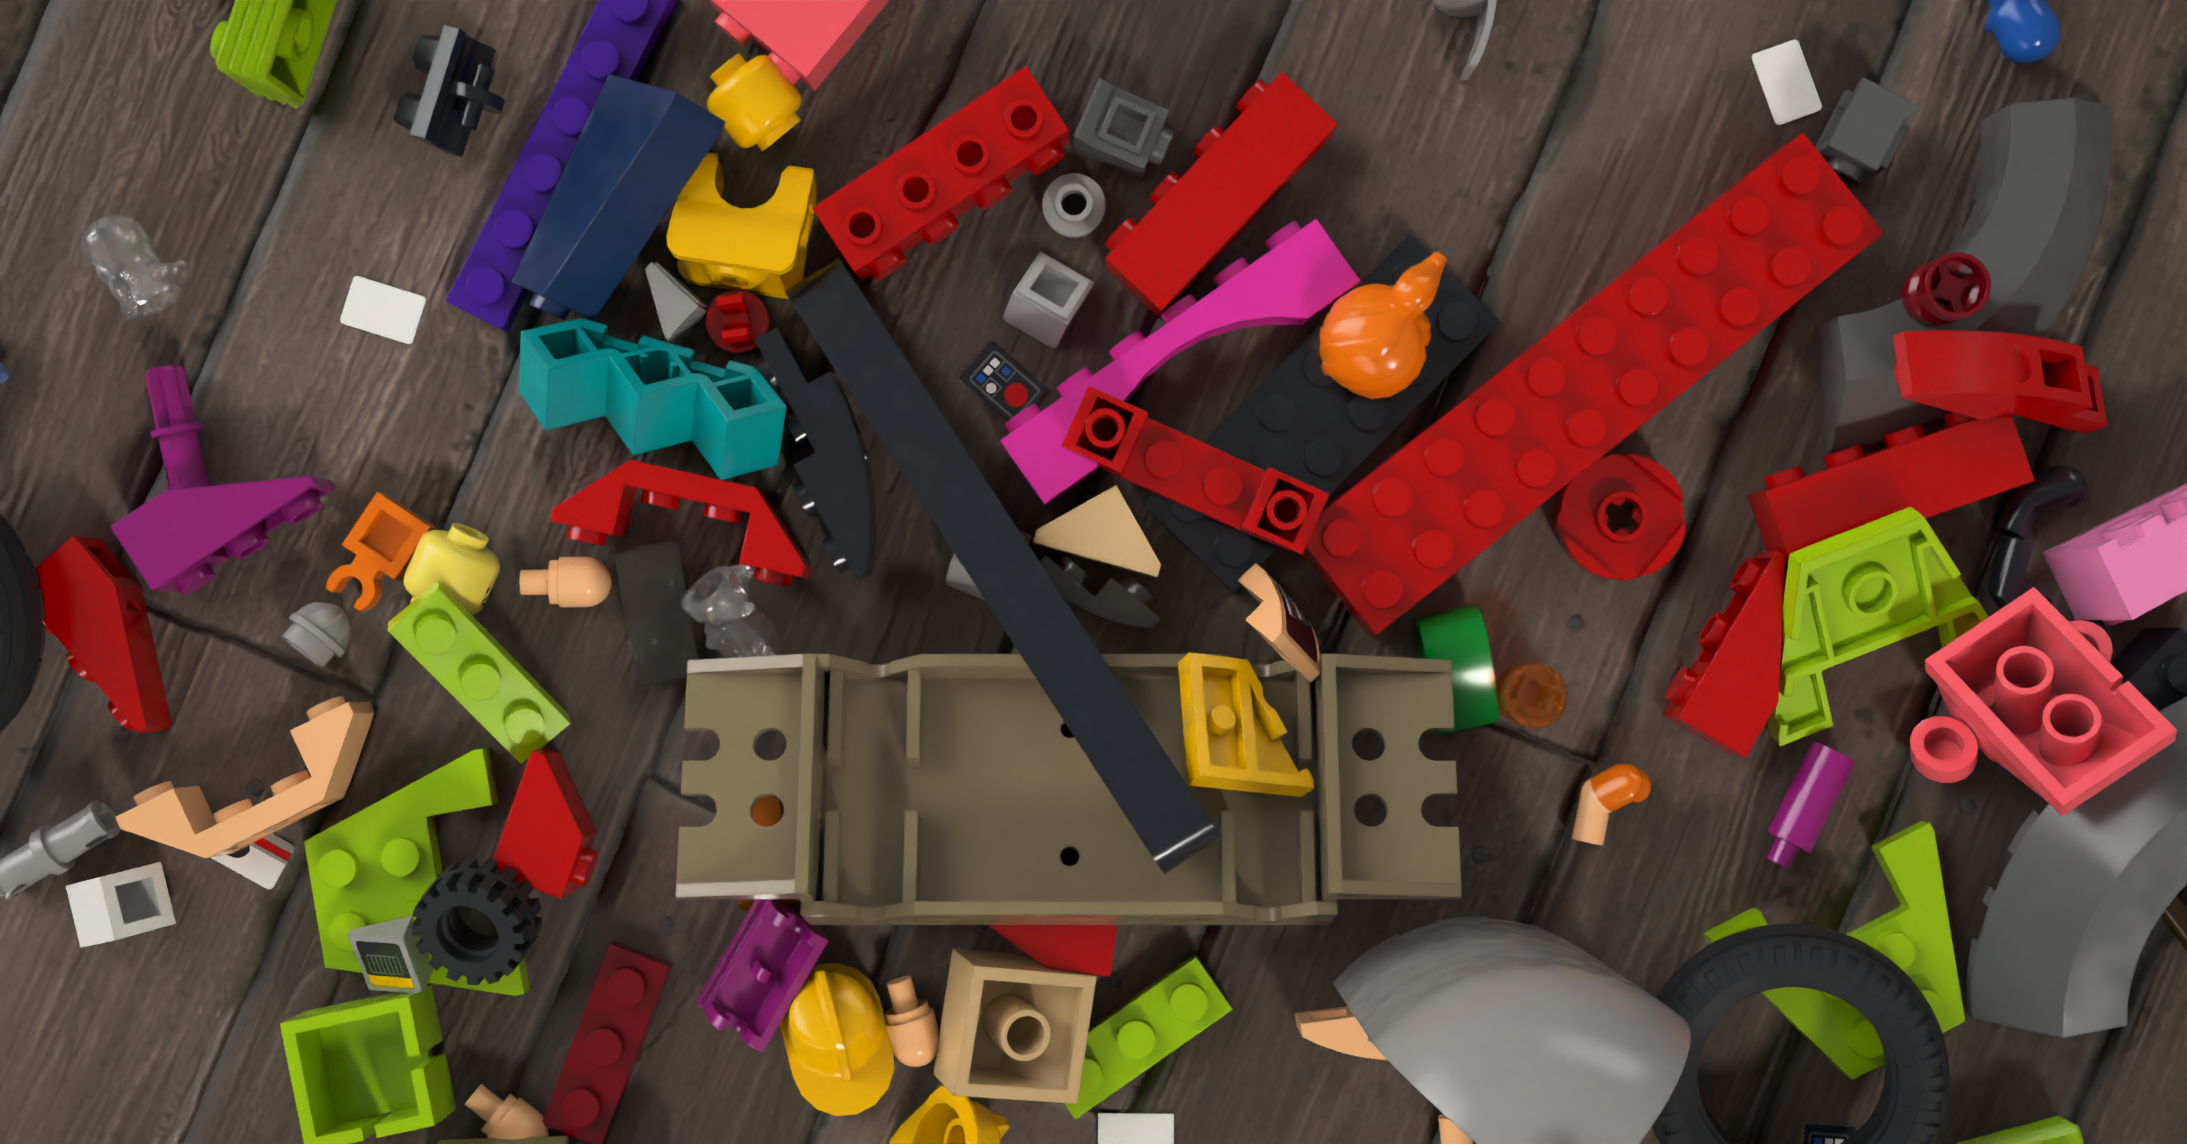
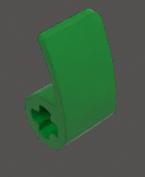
(1463, 639)

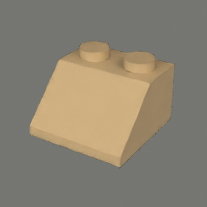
(1013, 1028)

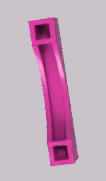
(1282, 288)

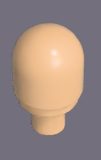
(569, 582)
(911, 1024)
(506, 1118)

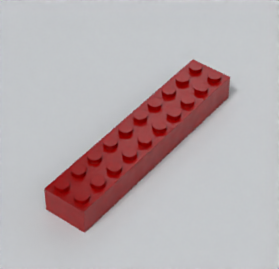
(1587, 384)

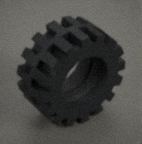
(459, 946)

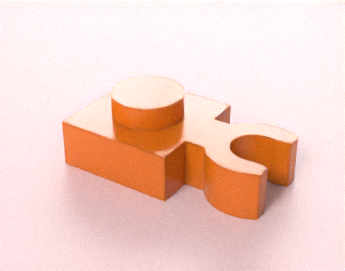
(382, 544)

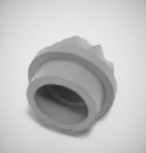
(319, 632)

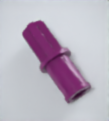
(176, 427)

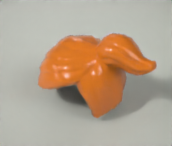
(1380, 332)

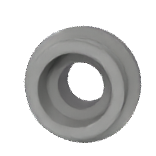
(1074, 225)

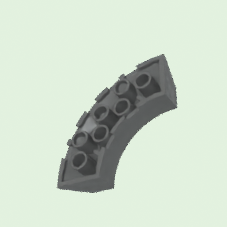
(2030, 227)
(2083, 901)

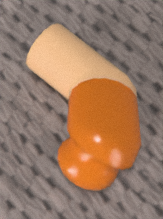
(1605, 794)

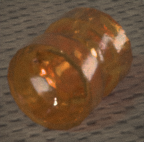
(1520, 695)

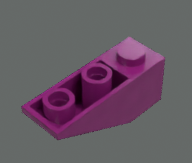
(193, 530)

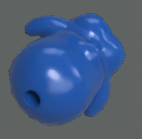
(2023, 29)

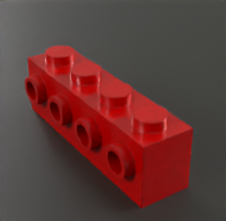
(944, 175)

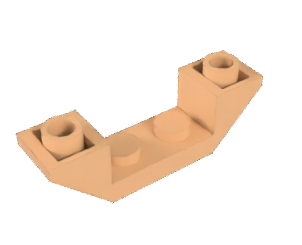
(330, 750)

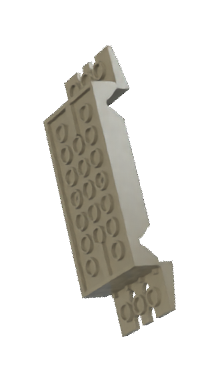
(953, 793)

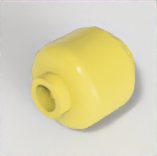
(458, 562)

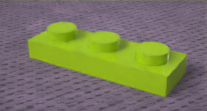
(478, 672)
(1147, 1030)

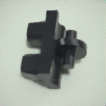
(453, 92)

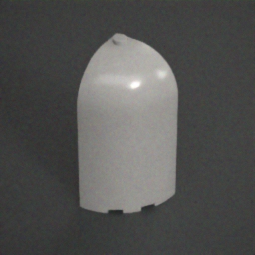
(1518, 1032)

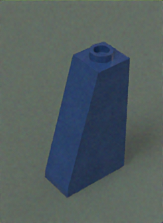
(613, 194)

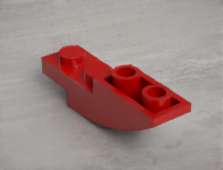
(2000, 374)

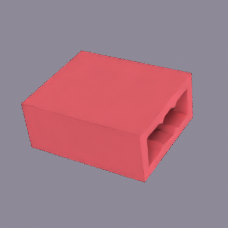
(798, 35)

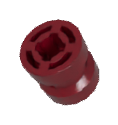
(1960, 283)

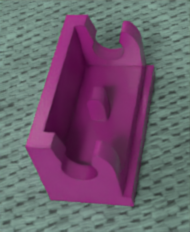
(761, 971)

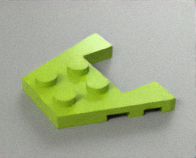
(1857, 598)
(389, 856)
(1911, 936)

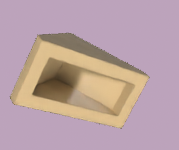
(1103, 533)

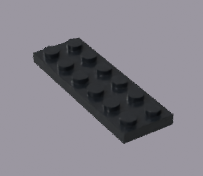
(1316, 426)

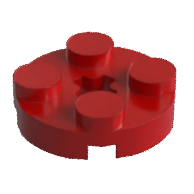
(1656, 513)

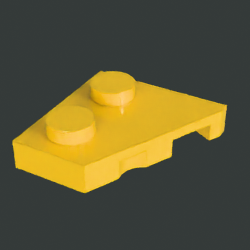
(1233, 730)

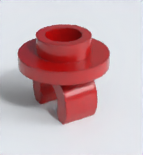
(737, 320)

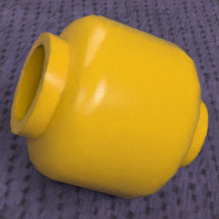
(754, 101)

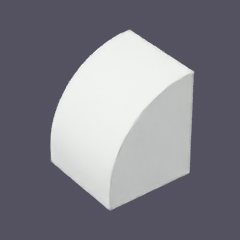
(120, 905)

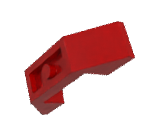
(1194, 473)
(609, 501)

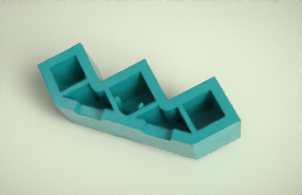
(651, 395)

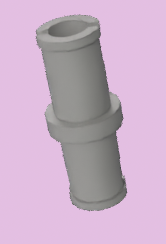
(56, 848)

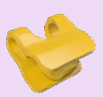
(743, 247)

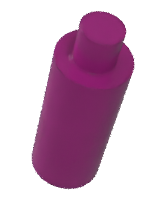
(1808, 803)

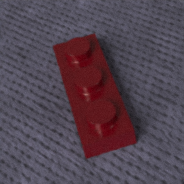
(607, 1043)

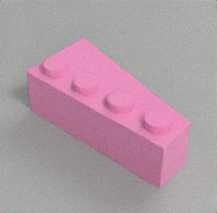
(2126, 561)

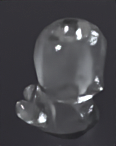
(128, 265)
(729, 618)

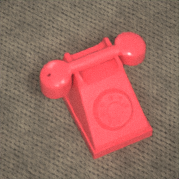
(2039, 704)

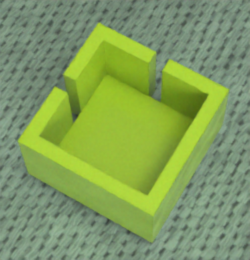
(364, 1061)

